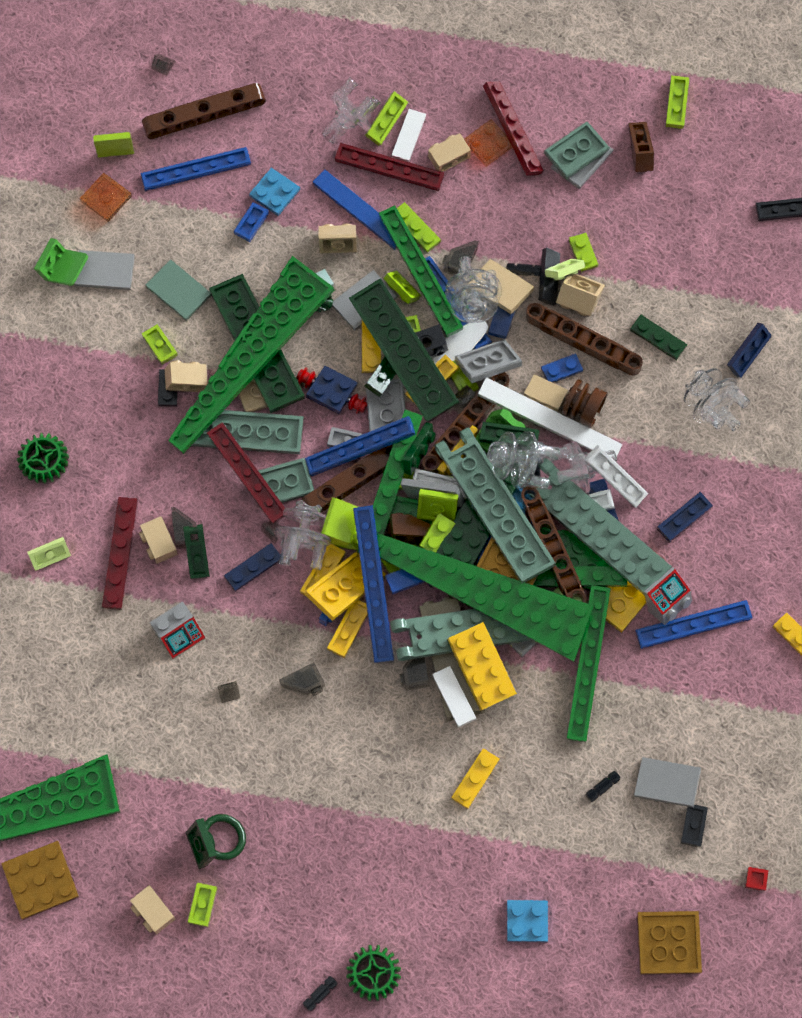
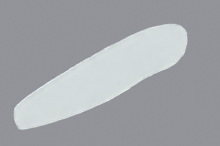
(463, 340)

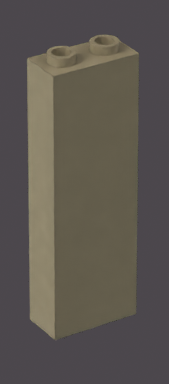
(442, 661)

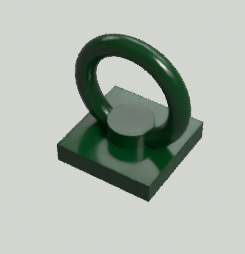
(203, 843)

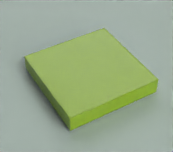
(113, 144)
(435, 502)

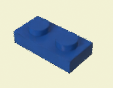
(251, 222)
(562, 368)

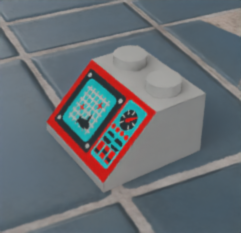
(668, 596)
(177, 630)

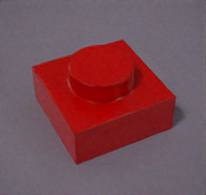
(756, 878)

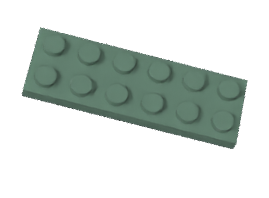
(259, 431)

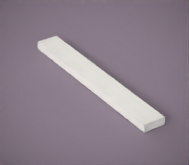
(546, 417)

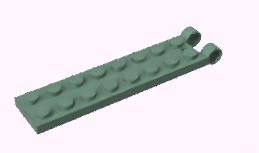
(496, 508)
(601, 531)
(437, 628)

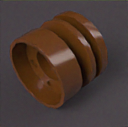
(584, 403)

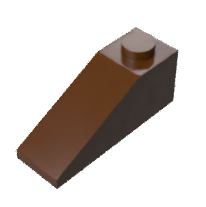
(641, 147)
(407, 528)

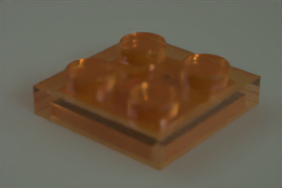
(488, 142)
(105, 197)

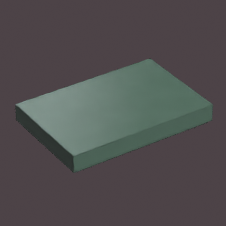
(576, 150)
(178, 290)
(289, 480)

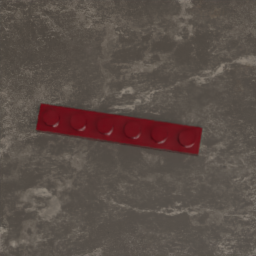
(513, 128)
(389, 166)
(247, 472)
(119, 553)

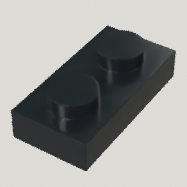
(166, 397)
(694, 825)

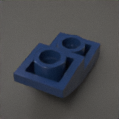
(501, 323)

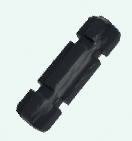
(524, 269)
(603, 786)
(320, 993)

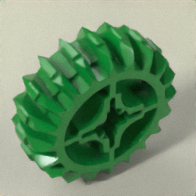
(59, 450)
(364, 973)

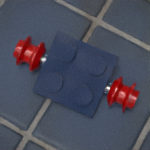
(331, 390)

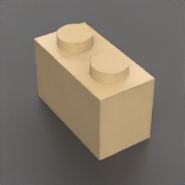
(449, 153)
(186, 376)
(546, 393)
(158, 539)
(152, 910)

